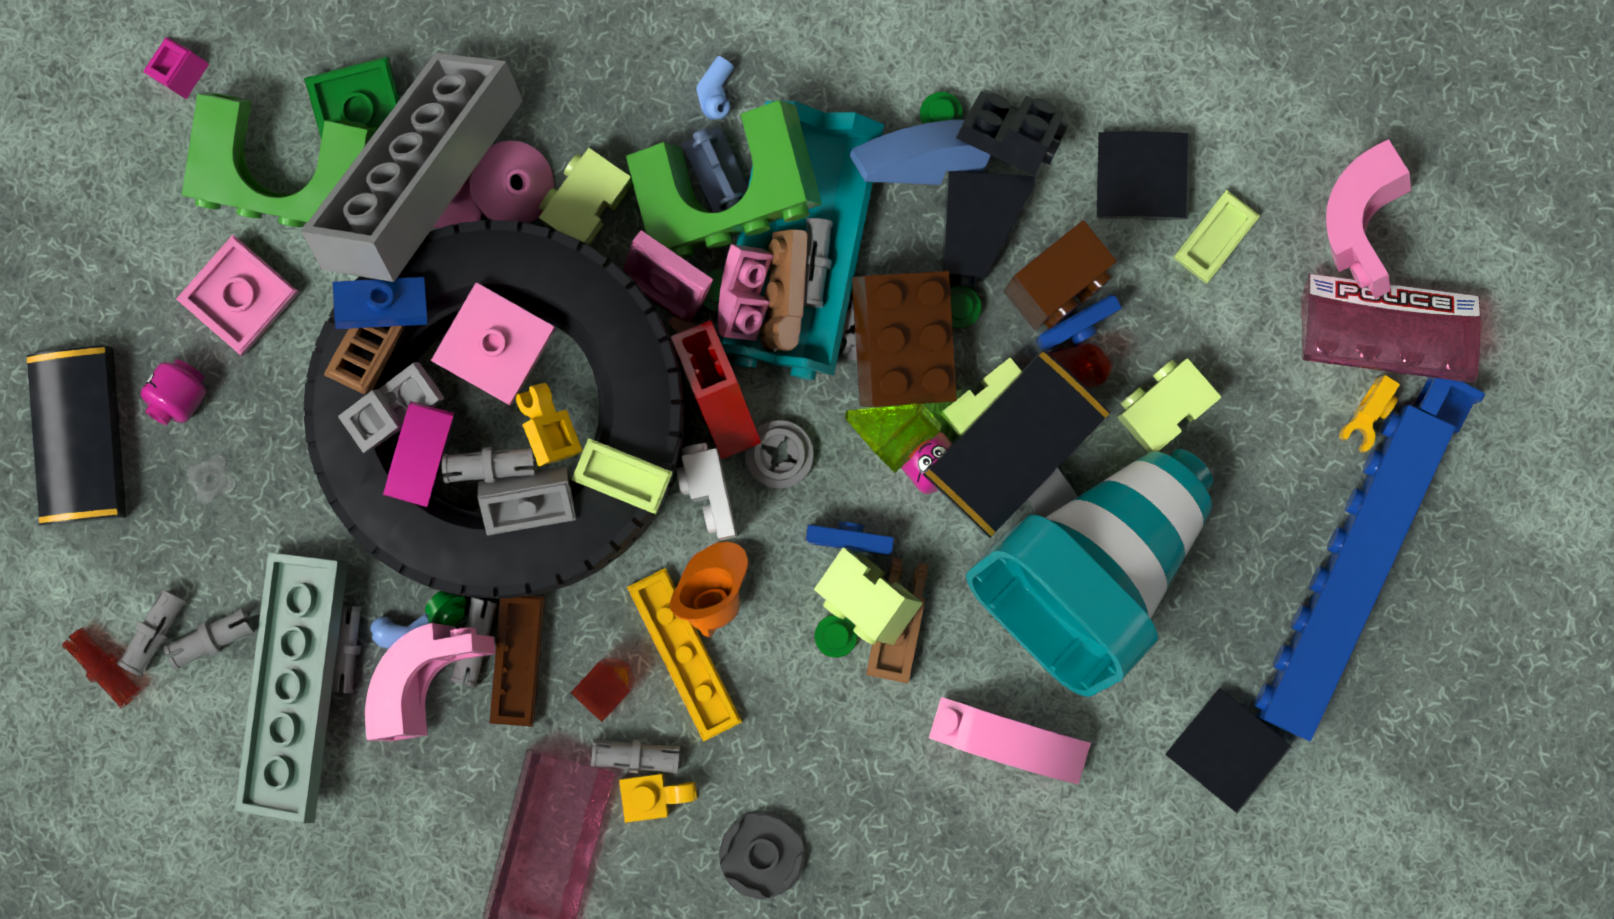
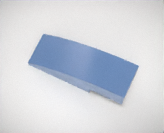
(918, 155)

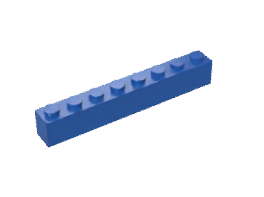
(1354, 571)

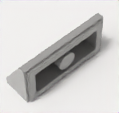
(526, 501)

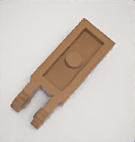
(785, 290)
(896, 660)

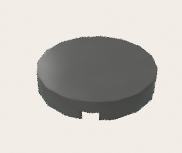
(755, 842)

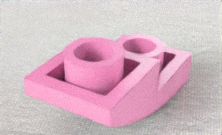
(740, 301)

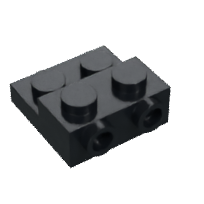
(1012, 134)

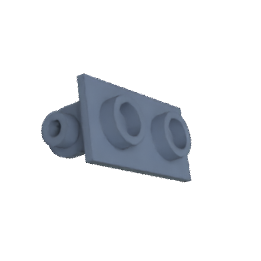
(716, 168)

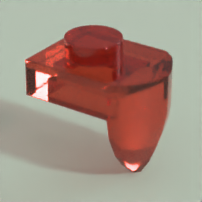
(1085, 362)
(605, 686)

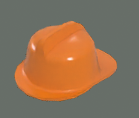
(710, 587)

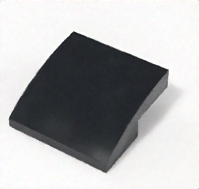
(1143, 175)
(1228, 750)

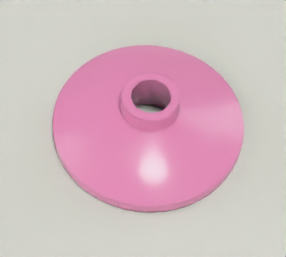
(492, 187)

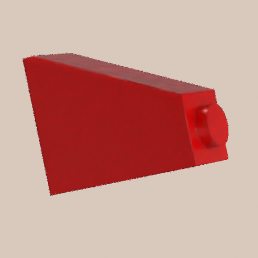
(716, 389)

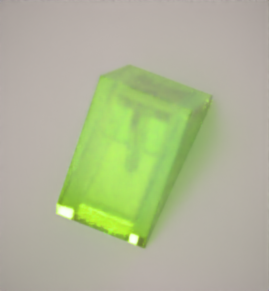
(894, 431)

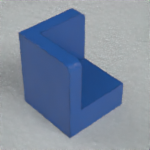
(1448, 400)

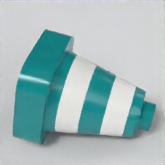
(1095, 570)

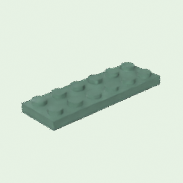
(291, 687)

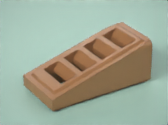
(374, 368)

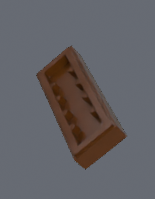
(517, 661)

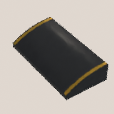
(76, 435)
(1016, 443)

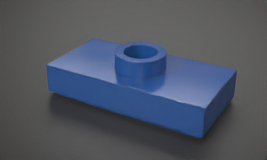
(379, 303)
(1080, 325)
(851, 537)

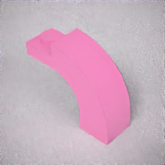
(1357, 195)
(404, 674)
(1009, 741)

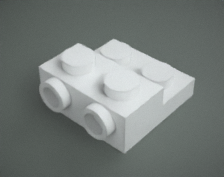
(704, 480)

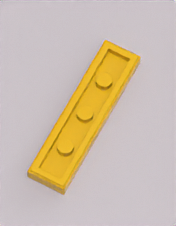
(684, 657)

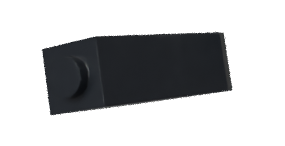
(978, 221)

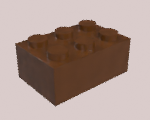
(1065, 271)
(904, 339)

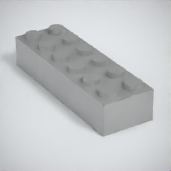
(412, 167)

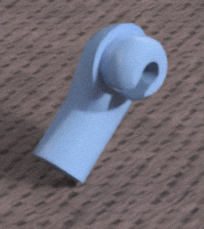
(710, 89)
(387, 633)

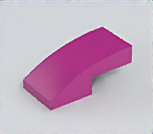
(418, 453)

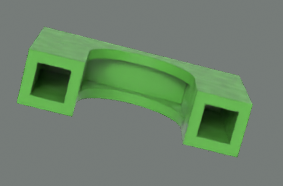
(220, 175)
(779, 186)

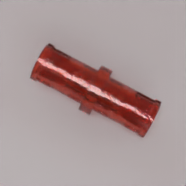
(101, 667)

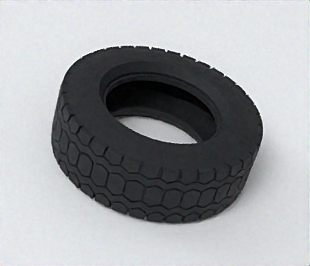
(639, 413)

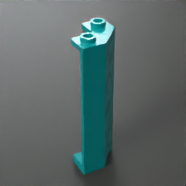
(845, 203)

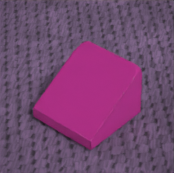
(176, 67)

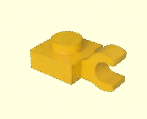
(1376, 403)
(548, 431)
(648, 797)

